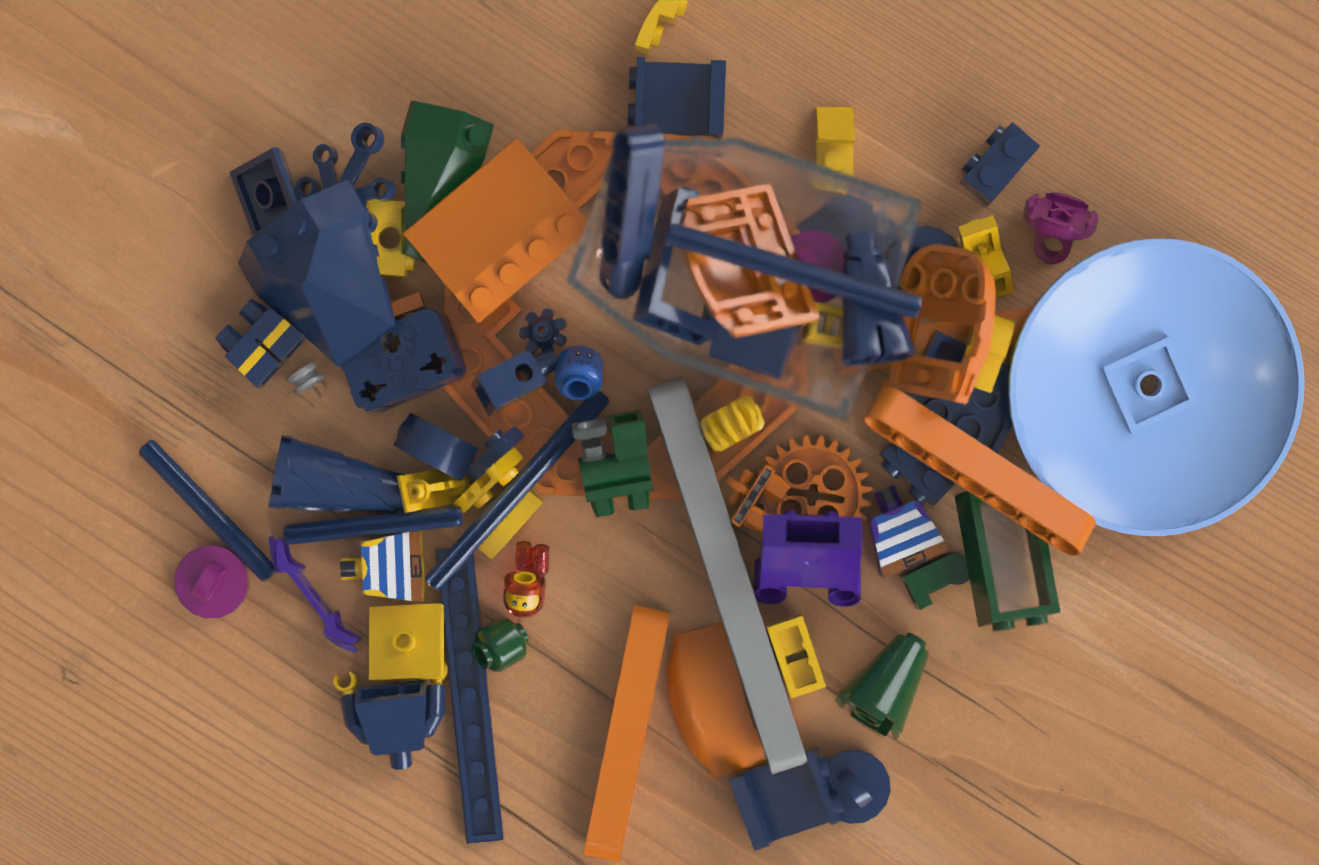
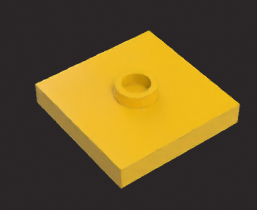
(406, 642)

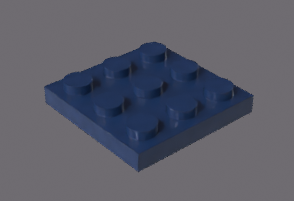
(986, 414)

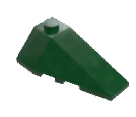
(440, 154)

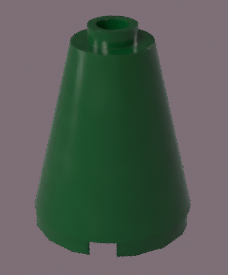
(887, 685)

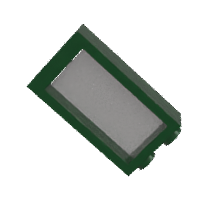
(1006, 567)

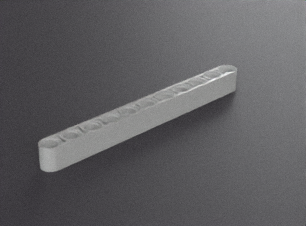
(727, 575)

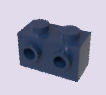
(999, 164)

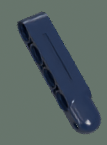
(630, 208)

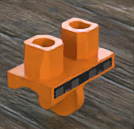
(766, 483)

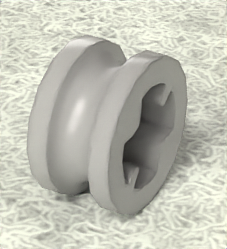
(306, 378)

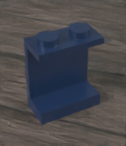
(679, 97)
(787, 800)

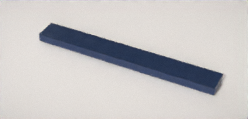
(471, 707)

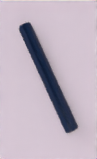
(207, 510)
(373, 525)

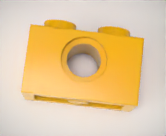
(390, 261)

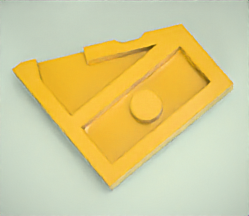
(501, 471)

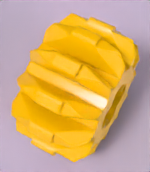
(732, 423)

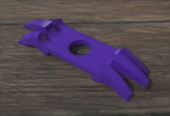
(334, 628)

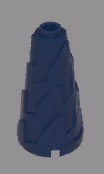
(328, 480)

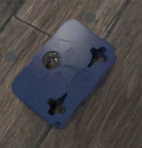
(410, 370)

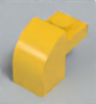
(983, 239)
(999, 346)

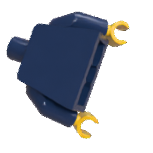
(393, 715)

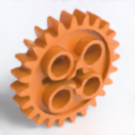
(817, 461)

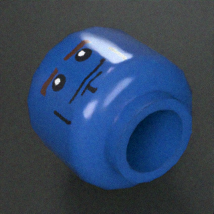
(579, 372)

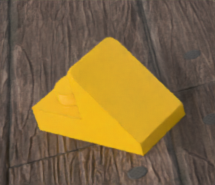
(835, 138)

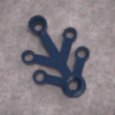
(353, 169)

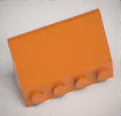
(497, 230)

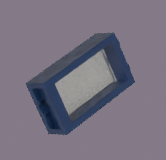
(667, 291)

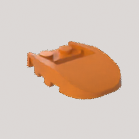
(953, 289)

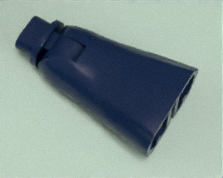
(869, 332)

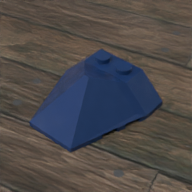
(323, 272)

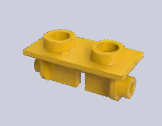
(430, 489)

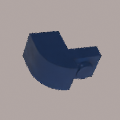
(435, 446)

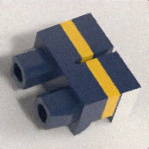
(248, 354)

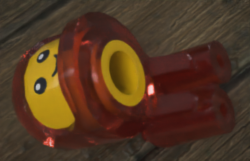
(526, 585)

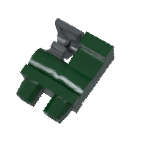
(616, 473)

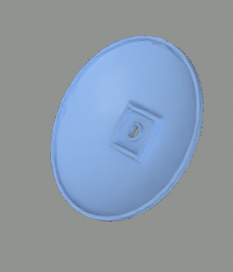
(1221, 401)

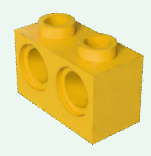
(795, 656)

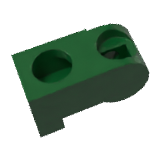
(933, 576)

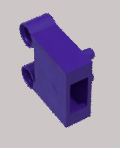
(809, 554)

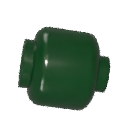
(500, 644)

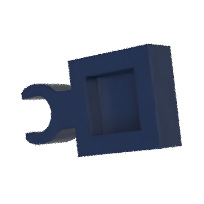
(497, 447)

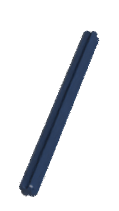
(793, 270)
(513, 493)

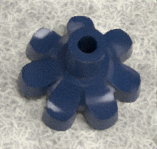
(549, 337)

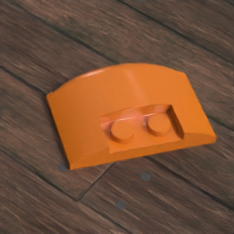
(737, 296)
(712, 702)

